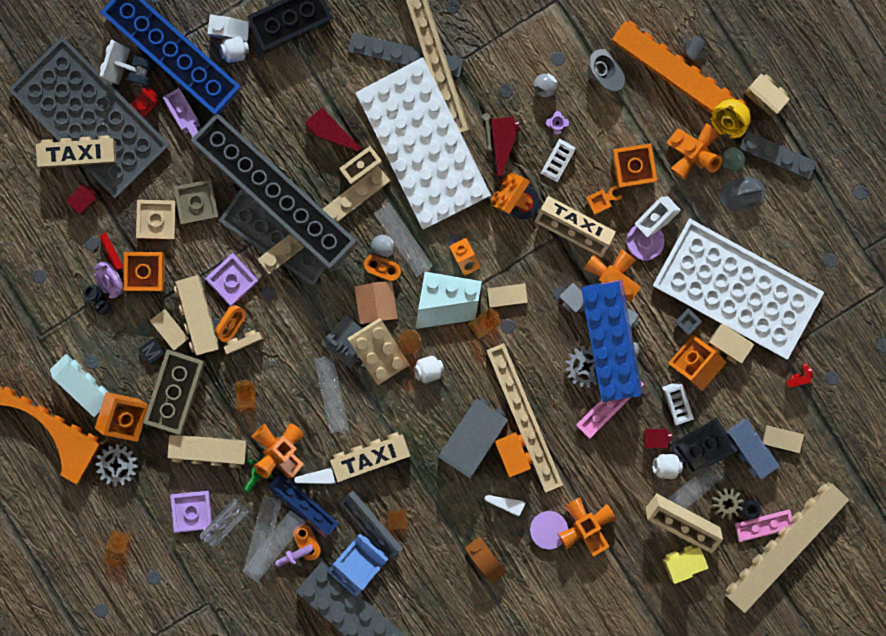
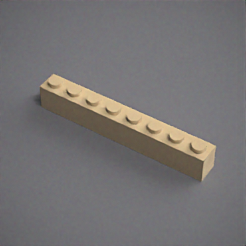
(786, 547)

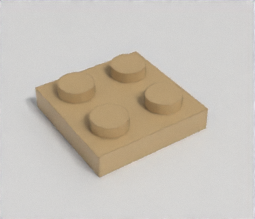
(156, 219)

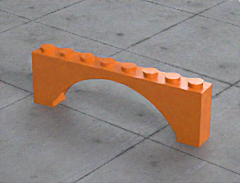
(74, 446)

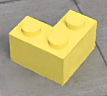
(685, 564)

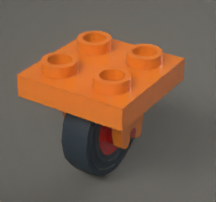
(516, 197)

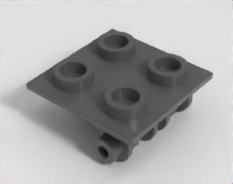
(338, 342)

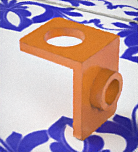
(464, 254)

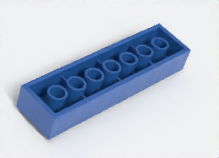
(173, 52)

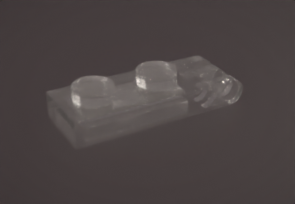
(224, 523)

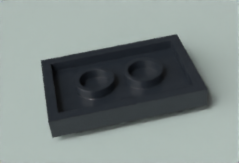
(704, 447)

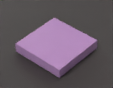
(232, 279)
(191, 511)

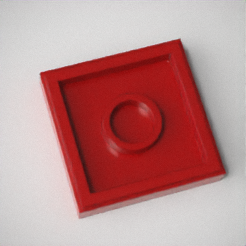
(111, 253)

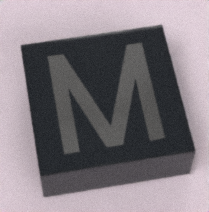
(151, 351)

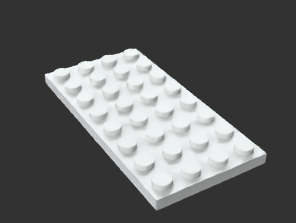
(423, 143)
(738, 289)

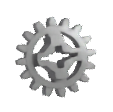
(577, 371)
(109, 464)

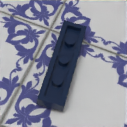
(303, 505)

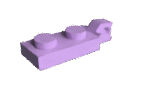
(182, 112)

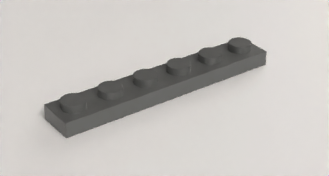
(395, 52)

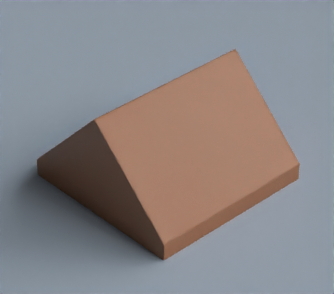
(376, 302)

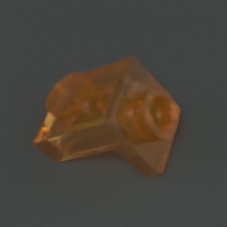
(485, 323)
(245, 396)

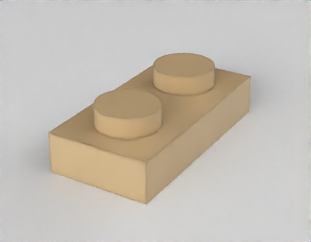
(250, 338)

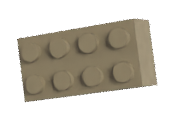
(174, 392)

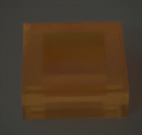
(397, 519)

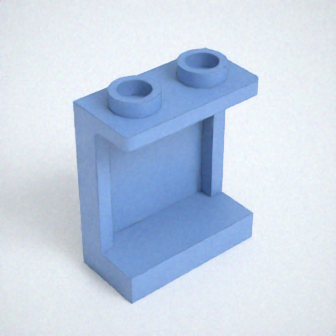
(357, 565)

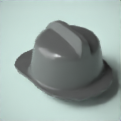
(605, 70)
(742, 193)

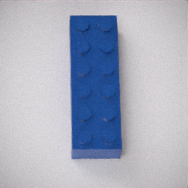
(611, 340)

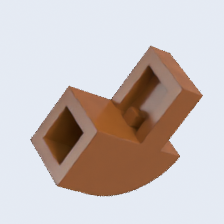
(485, 560)

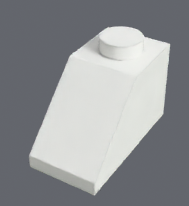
(228, 27)
(657, 216)

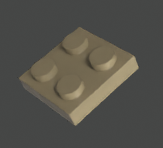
(196, 202)

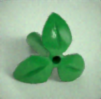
(254, 478)

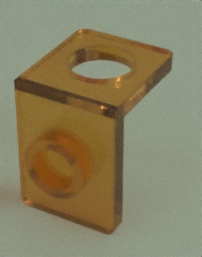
(116, 547)

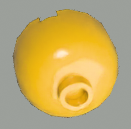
(731, 118)

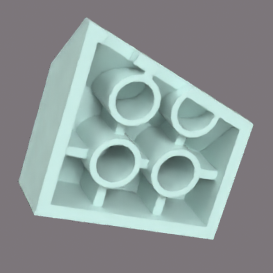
(447, 300)

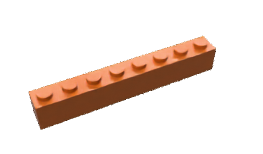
(670, 67)

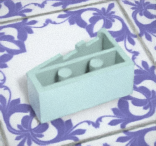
(79, 384)

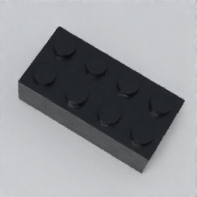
(288, 21)

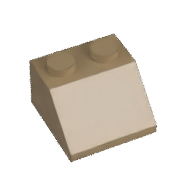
(767, 95)

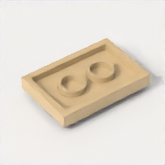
(378, 351)

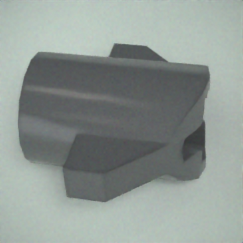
(694, 49)

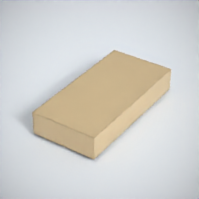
(507, 295)
(169, 329)
(782, 439)

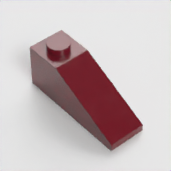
(327, 129)
(504, 135)

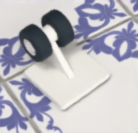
(116, 63)

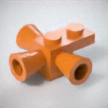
(695, 151)
(615, 272)
(278, 451)
(587, 527)

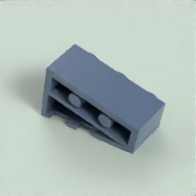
(752, 450)

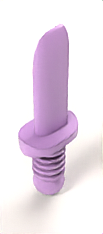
(291, 557)

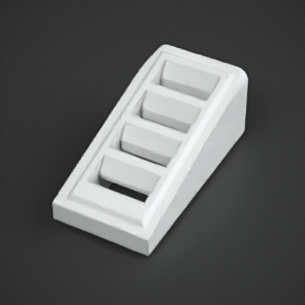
(565, 145)
(674, 387)
(319, 477)
(510, 505)

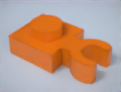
(600, 201)

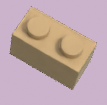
(360, 165)
(730, 343)

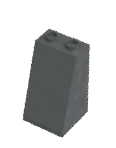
(473, 437)

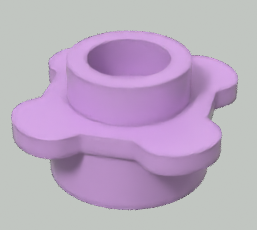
(562, 122)

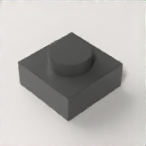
(688, 321)

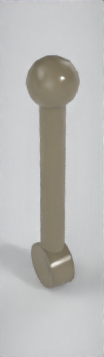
(486, 117)

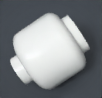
(233, 49)
(428, 369)
(667, 466)

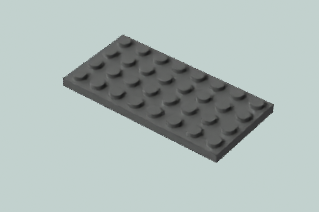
(76, 103)

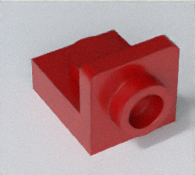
(145, 102)
(796, 379)

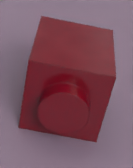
(82, 199)
(657, 438)

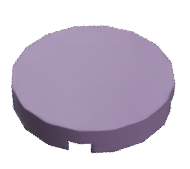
(644, 247)
(108, 279)
(545, 529)

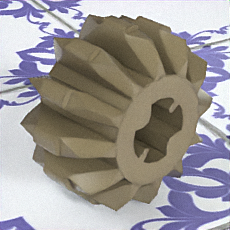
(724, 497)

